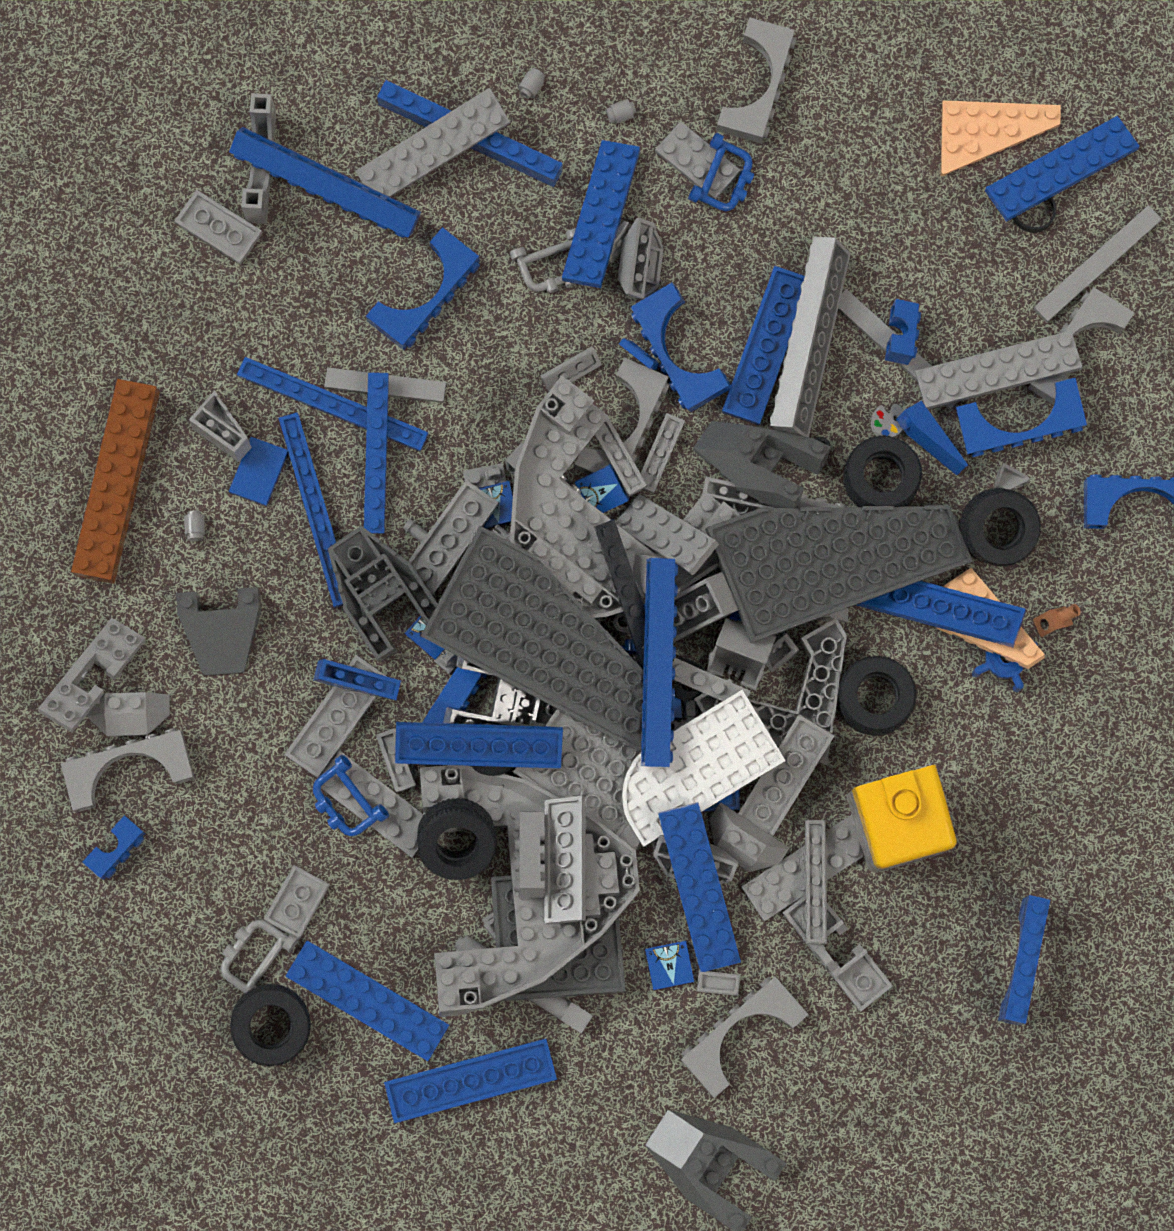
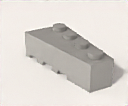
(531, 855)

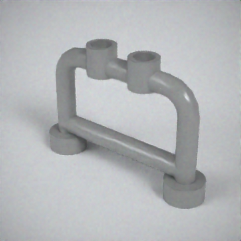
(522, 259)
(243, 936)

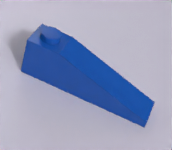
(925, 431)
(356, 679)

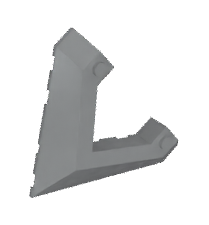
(818, 690)

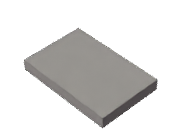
(296, 902)

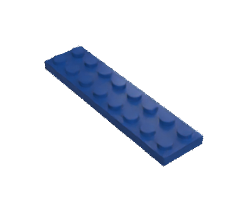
(1061, 168)
(601, 214)
(765, 347)
(952, 611)
(478, 745)
(699, 887)
(367, 1000)
(470, 1080)

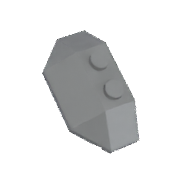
(640, 259)
(726, 492)
(130, 713)
(744, 840)
(724, 863)

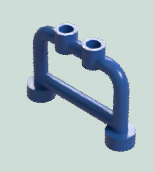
(745, 176)
(324, 804)

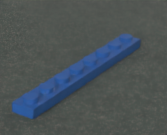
(376, 452)

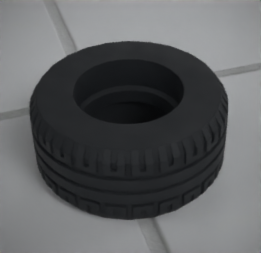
(882, 448)
(1026, 534)
(891, 672)
(463, 863)
(277, 1053)

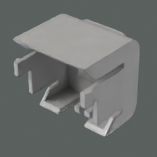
(737, 651)

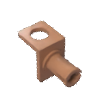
(1057, 619)

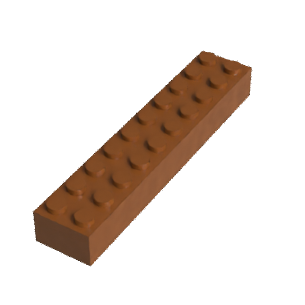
(115, 481)

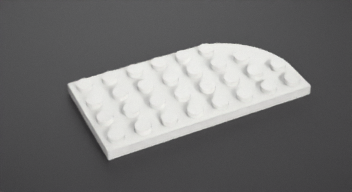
(709, 762)

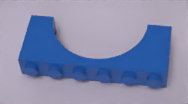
(653, 315)
(404, 325)
(982, 436)
(1103, 492)
(1032, 924)

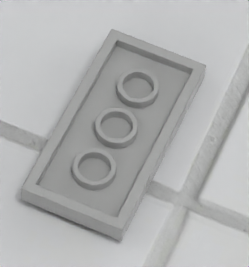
(694, 157)
(218, 227)

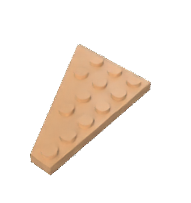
(984, 128)
(1025, 650)

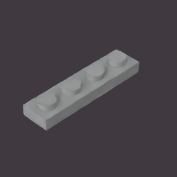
(661, 451)
(620, 458)
(705, 681)

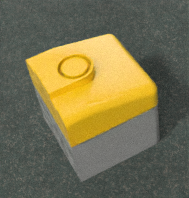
(902, 819)

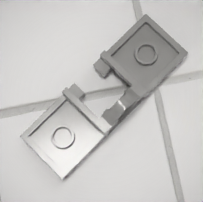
(109, 650)
(857, 978)

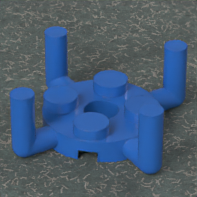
(1001, 669)

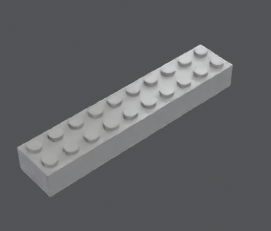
(810, 337)

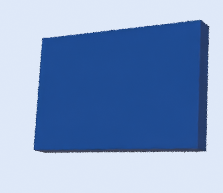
(258, 472)

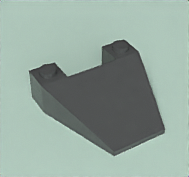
(221, 636)

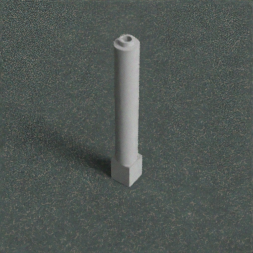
(559, 1007)

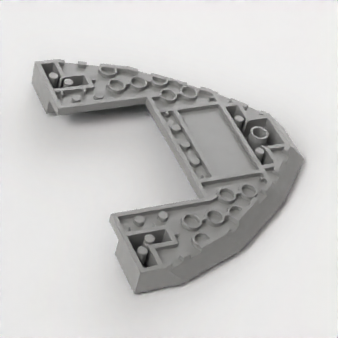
(560, 523)
(486, 976)

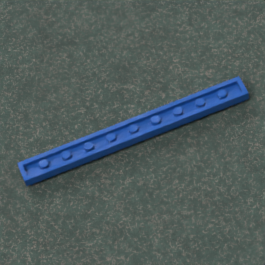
(327, 402)
(311, 497)

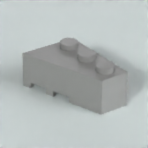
(220, 428)

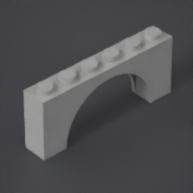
(752, 120)
(256, 195)
(1096, 312)
(647, 389)
(83, 773)
(770, 1000)

